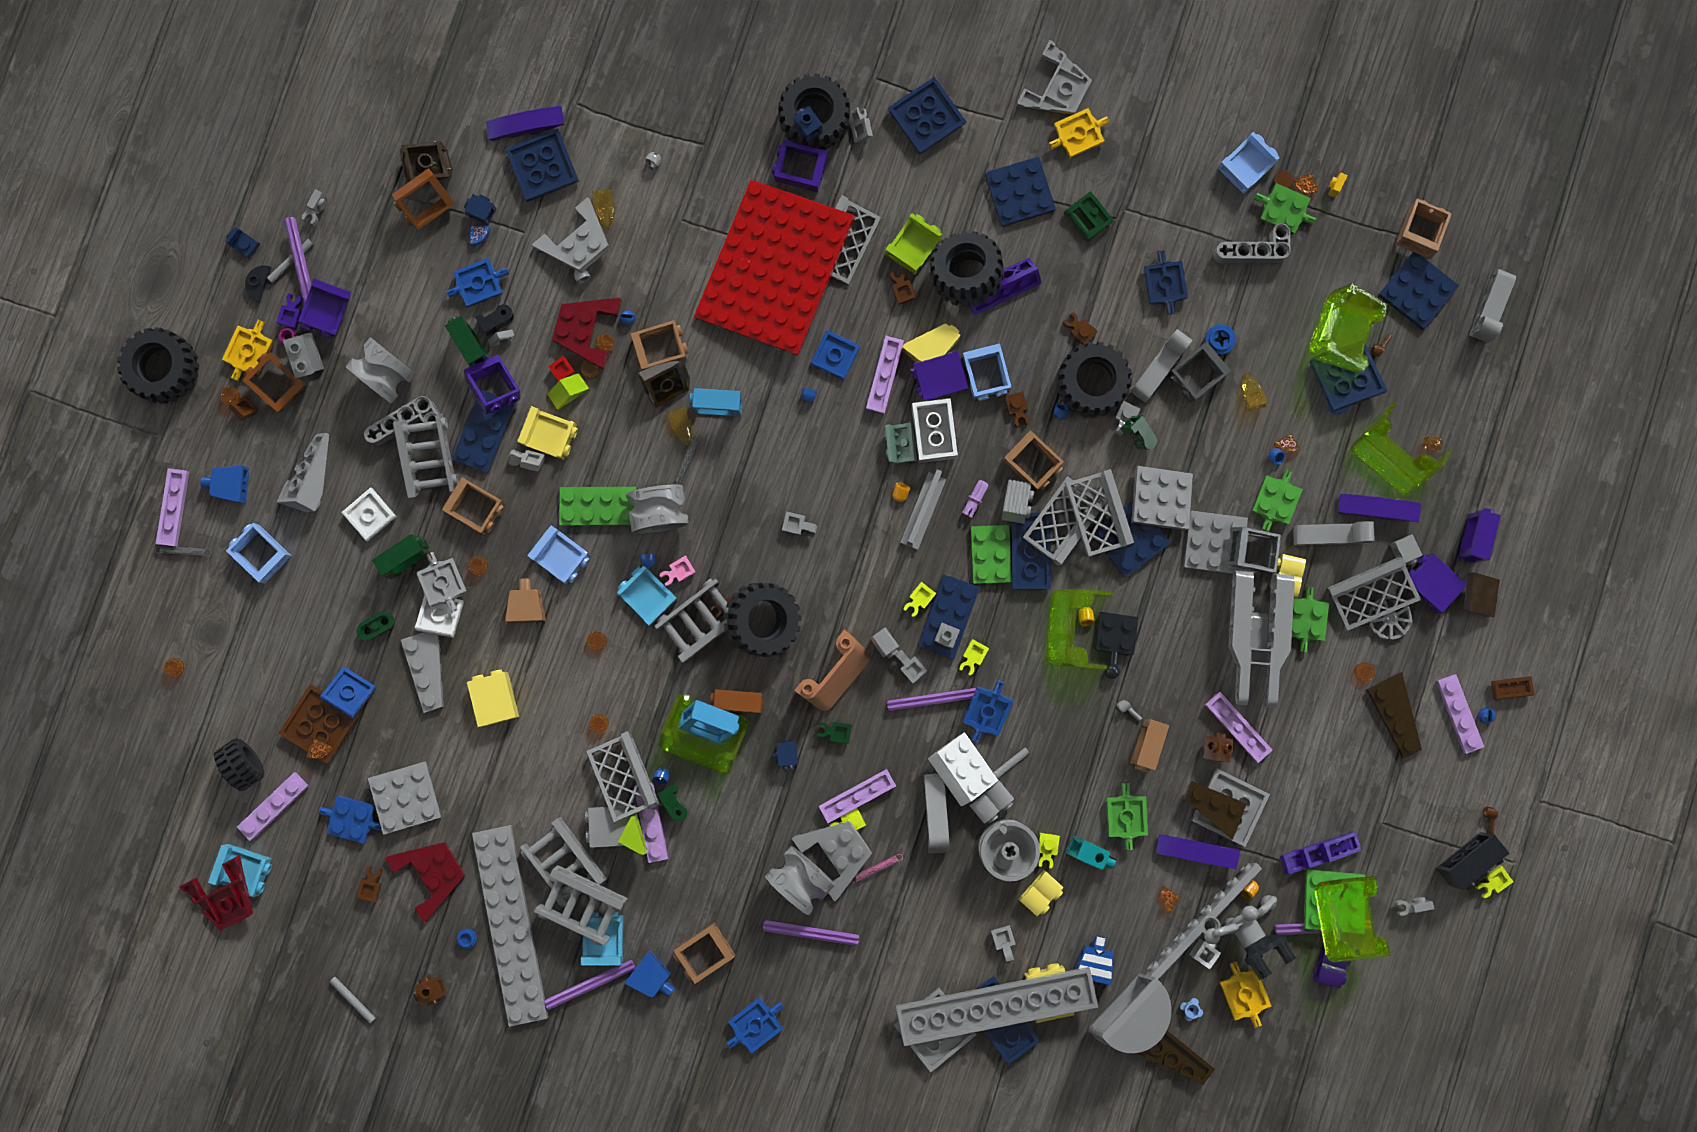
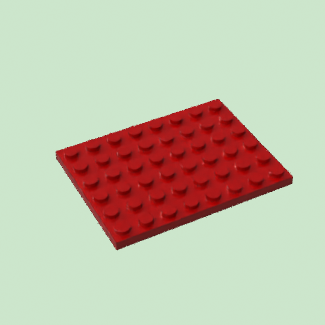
(774, 267)

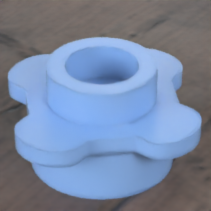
(1189, 1015)

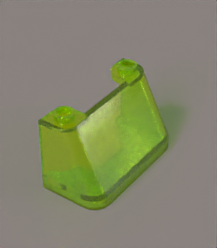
(1345, 327)
(697, 749)
(1348, 919)

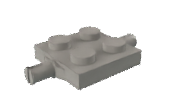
(441, 582)

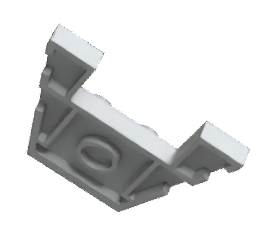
(1064, 89)
(582, 245)
(843, 848)

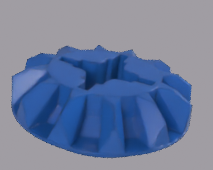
(1224, 332)

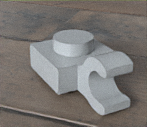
(861, 128)
(315, 205)
(1124, 413)
(527, 460)
(795, 524)
(912, 667)
(1418, 905)
(1003, 940)

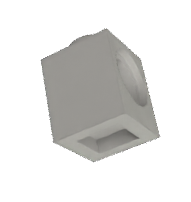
(1407, 549)
(946, 635)

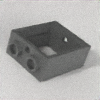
(1212, 359)
(1238, 546)

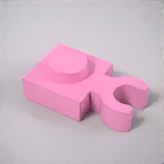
(680, 569)

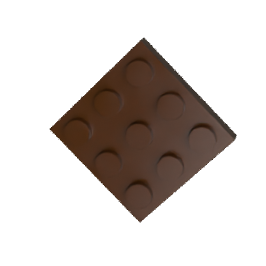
(317, 720)

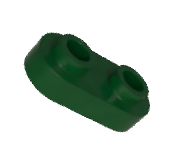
(376, 625)

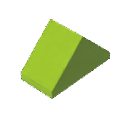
(567, 390)
(633, 837)

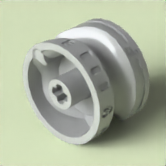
(380, 370)
(657, 509)
(1023, 853)
(800, 880)

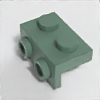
(900, 443)

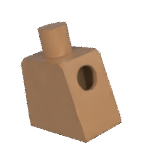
(525, 604)

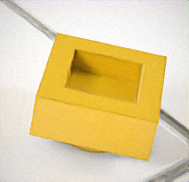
(1336, 184)

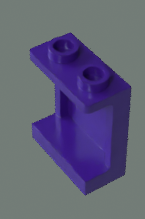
(324, 308)
(939, 376)
(1435, 582)

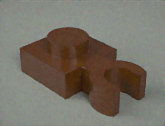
(903, 289)
(1082, 330)
(1017, 405)
(369, 887)

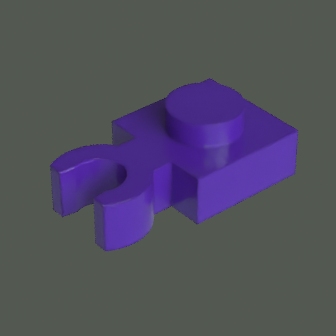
(290, 314)

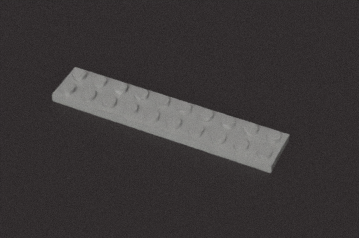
(510, 925)
(997, 1006)

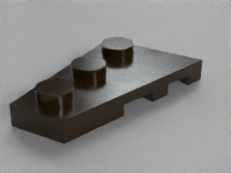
(1217, 807)

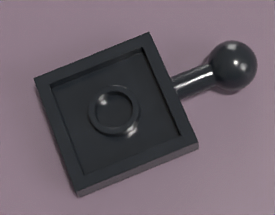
(1116, 635)

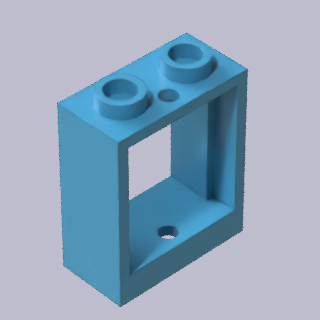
(716, 402)
(708, 722)

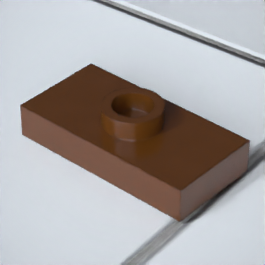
(1512, 688)

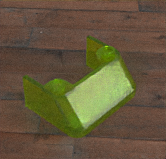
(1390, 461)
(1062, 627)

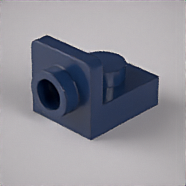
(242, 242)

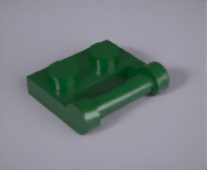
(1093, 212)

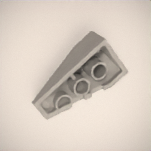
(307, 484)

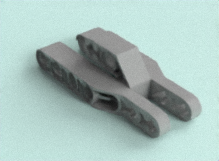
(1250, 630)

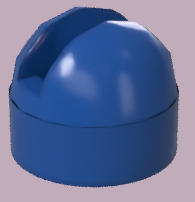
(627, 321)
(808, 395)
(1061, 411)
(1276, 456)
(647, 559)
(1483, 715)
(661, 776)

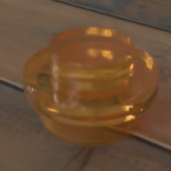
(605, 342)
(229, 394)
(478, 565)
(174, 667)
(599, 723)

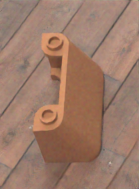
(827, 693)

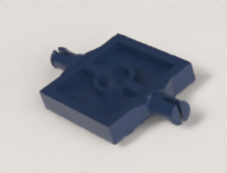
(1165, 282)

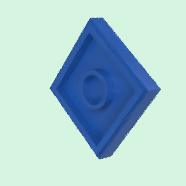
(835, 355)
(348, 692)

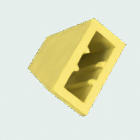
(932, 344)

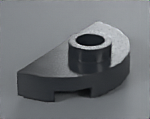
(256, 282)

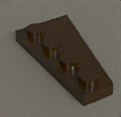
(1395, 711)
(1178, 1057)

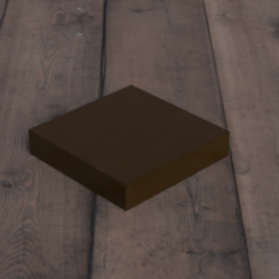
(1481, 594)

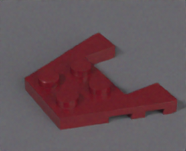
(577, 324)
(436, 869)
(227, 903)

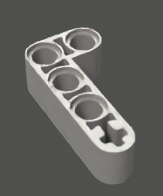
(1251, 249)
(1487, 324)
(1161, 365)
(417, 416)
(1334, 534)
(936, 814)

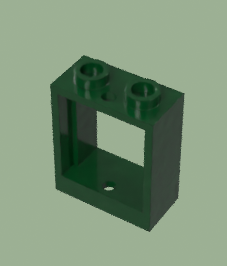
(466, 340)
(401, 556)

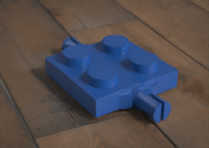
(478, 282)
(987, 711)
(351, 819)
(755, 1025)

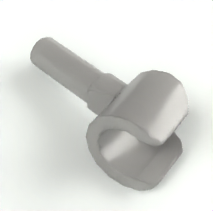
(1124, 706)

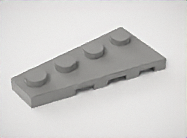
(424, 663)

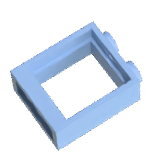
(982, 353)
(271, 566)

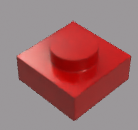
(561, 368)

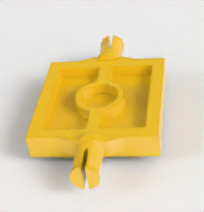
(1079, 133)
(246, 348)
(1245, 994)

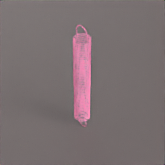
(875, 867)

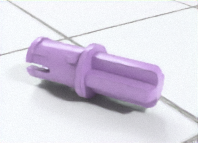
(975, 498)

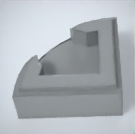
(498, 336)

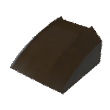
(425, 155)
(665, 381)

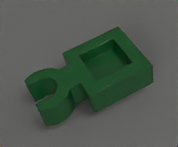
(839, 732)

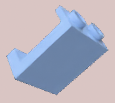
(1249, 162)
(559, 555)

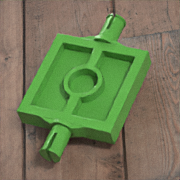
(1284, 207)
(1277, 500)
(1309, 619)
(1127, 816)

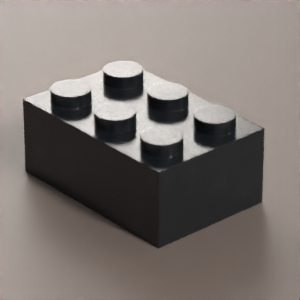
(1473, 861)

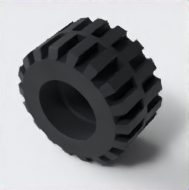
(239, 764)

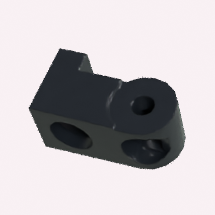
(496, 320)

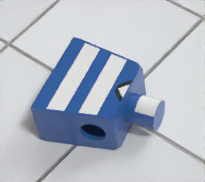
(1098, 960)

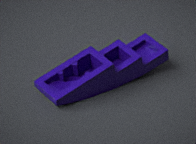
(525, 122)
(1380, 508)
(1198, 851)
(1320, 852)

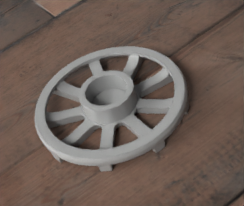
(1391, 619)

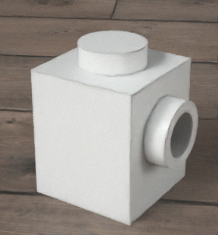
(1205, 953)

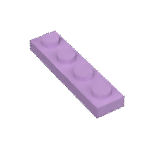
(884, 374)
(172, 507)
(1460, 714)
(1238, 727)
(857, 796)
(272, 806)
(652, 831)

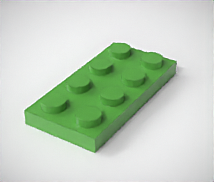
(594, 506)

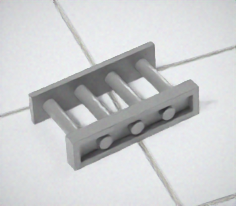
(410, 467)
(702, 639)
(571, 844)
(597, 893)

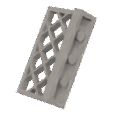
(843, 204)
(1115, 509)
(923, 510)
(1073, 535)
(1366, 578)
(638, 770)

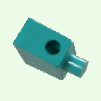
(1090, 853)

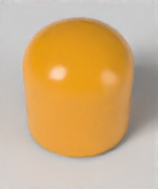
(901, 492)
(1086, 617)
(1251, 889)

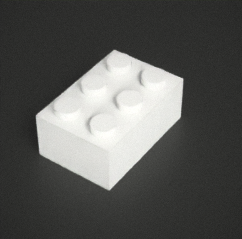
(934, 430)
(963, 769)

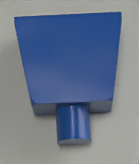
(228, 483)
(650, 977)

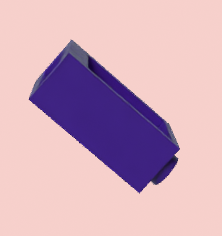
(813, 184)
(485, 369)
(1479, 536)

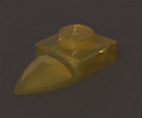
(604, 205)
(1253, 393)
(681, 424)

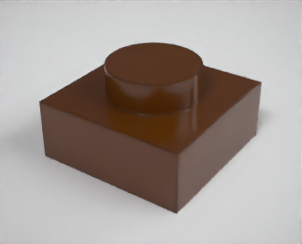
(243, 408)

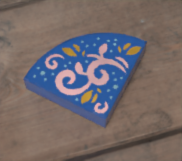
(478, 234)

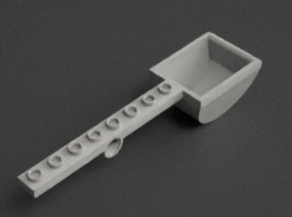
(1143, 1008)

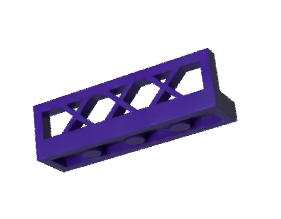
(1016, 284)

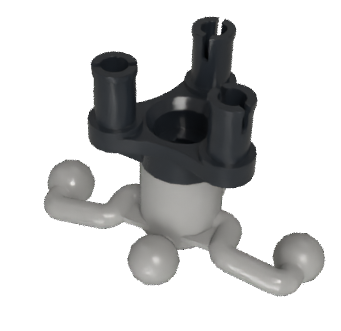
(1253, 937)

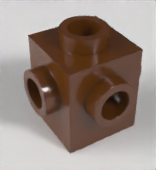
(1218, 748)
(429, 990)

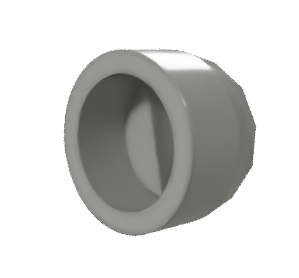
(653, 160)
(581, 277)

